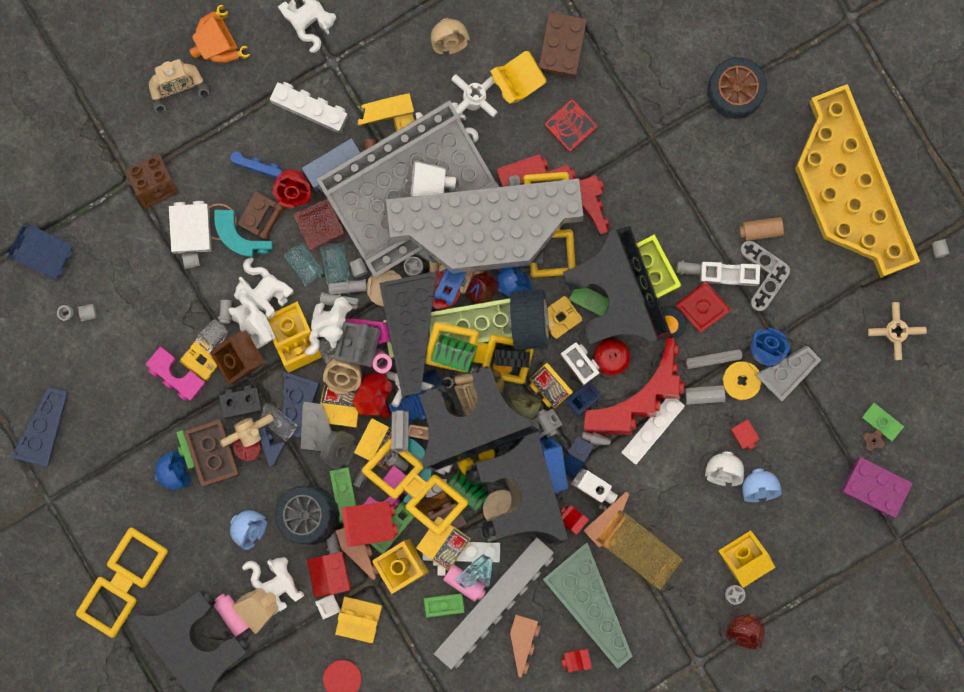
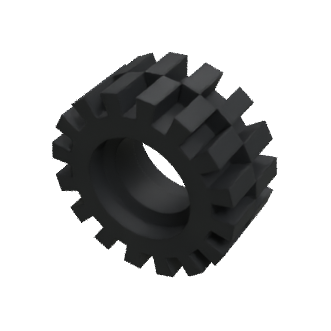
(512, 358)

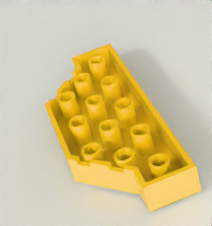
(850, 187)

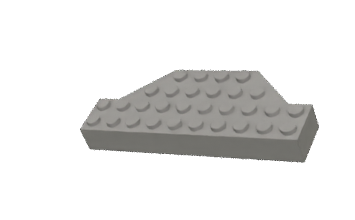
(486, 225)

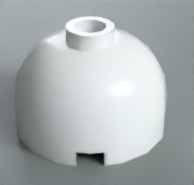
(725, 468)

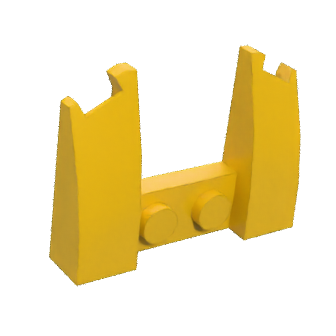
(396, 108)

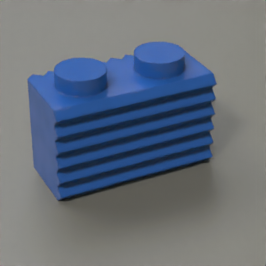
(412, 405)

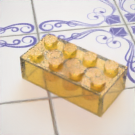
(639, 549)

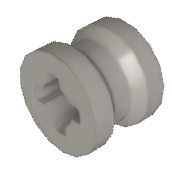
(737, 596)

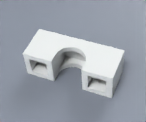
(730, 274)

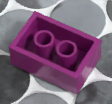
(876, 487)

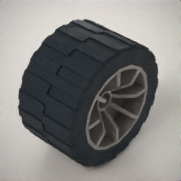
(529, 319)

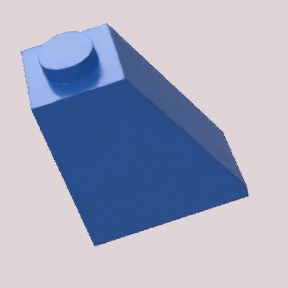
(555, 463)

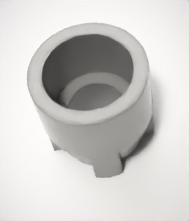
(940, 248)
(190, 260)
(358, 268)
(87, 312)

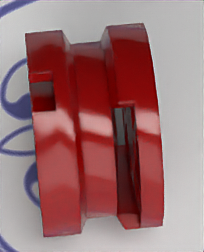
(247, 453)

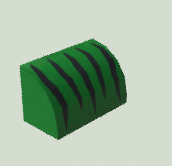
(454, 353)
(473, 494)

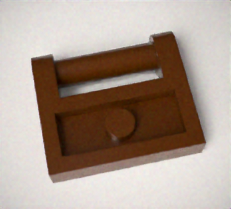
(255, 213)

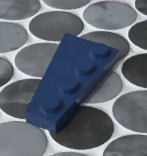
(40, 436)

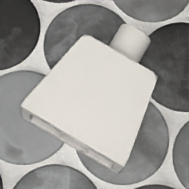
(429, 179)
(589, 482)

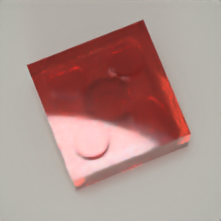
(319, 224)

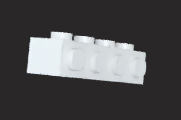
(308, 107)

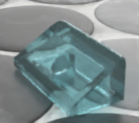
(303, 263)
(335, 263)

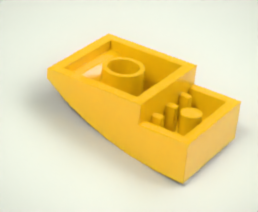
(292, 337)

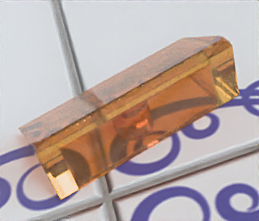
(434, 502)

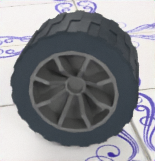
(307, 515)

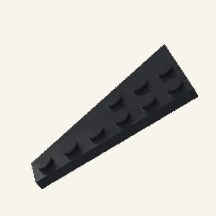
(408, 319)

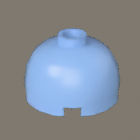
(760, 485)
(247, 527)

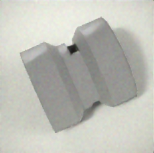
(413, 266)

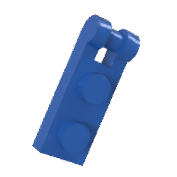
(256, 165)
(452, 281)

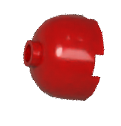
(292, 188)
(615, 365)

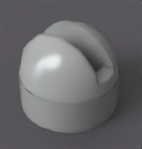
(65, 308)

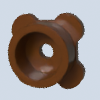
(872, 445)

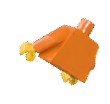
(214, 39)

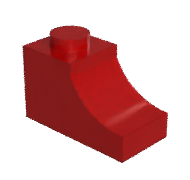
(573, 519)
(576, 660)

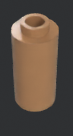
(762, 229)

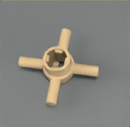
(905, 331)
(247, 431)

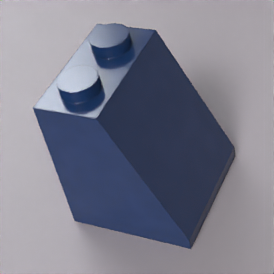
(40, 251)

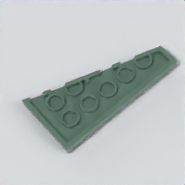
(585, 596)

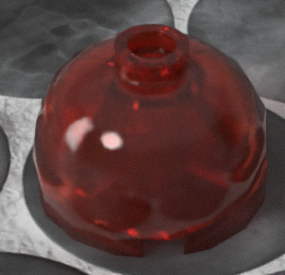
(747, 631)

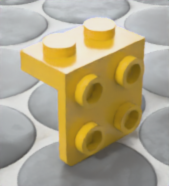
(518, 77)

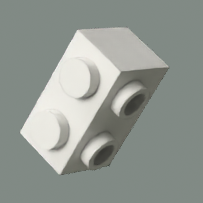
(579, 363)

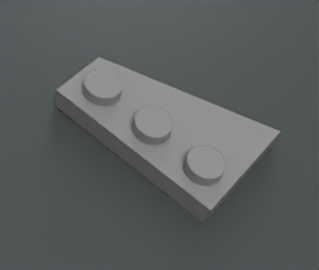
(784, 377)
(314, 427)

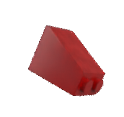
(369, 523)
(329, 574)

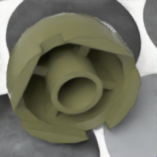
(526, 404)

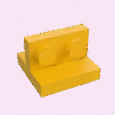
(358, 619)

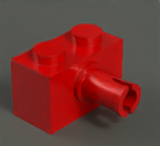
(373, 395)

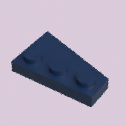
(295, 393)

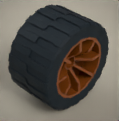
(737, 88)

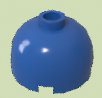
(512, 280)
(769, 347)
(171, 471)

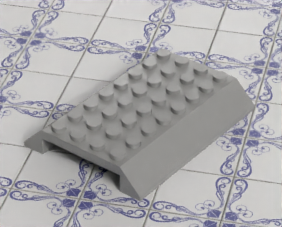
(385, 172)

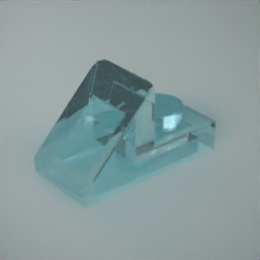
(479, 569)

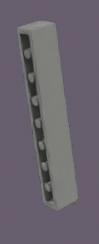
(493, 603)

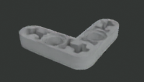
(770, 269)

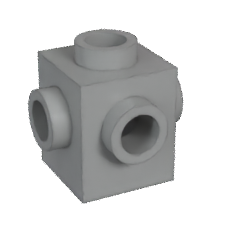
(548, 423)

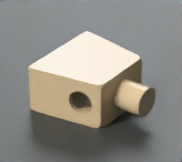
(256, 608)

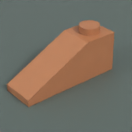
(601, 522)

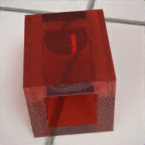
(482, 288)

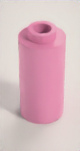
(384, 363)
(474, 592)
(230, 617)

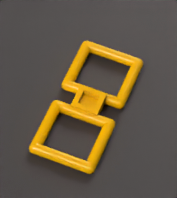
(568, 233)
(483, 353)
(416, 488)
(121, 582)

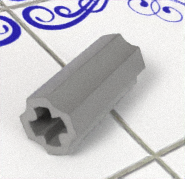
(704, 395)
(400, 431)

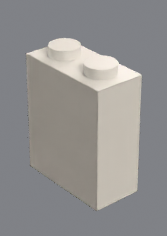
(190, 227)

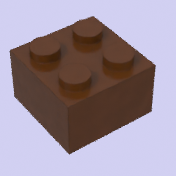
(237, 357)

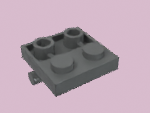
(357, 344)

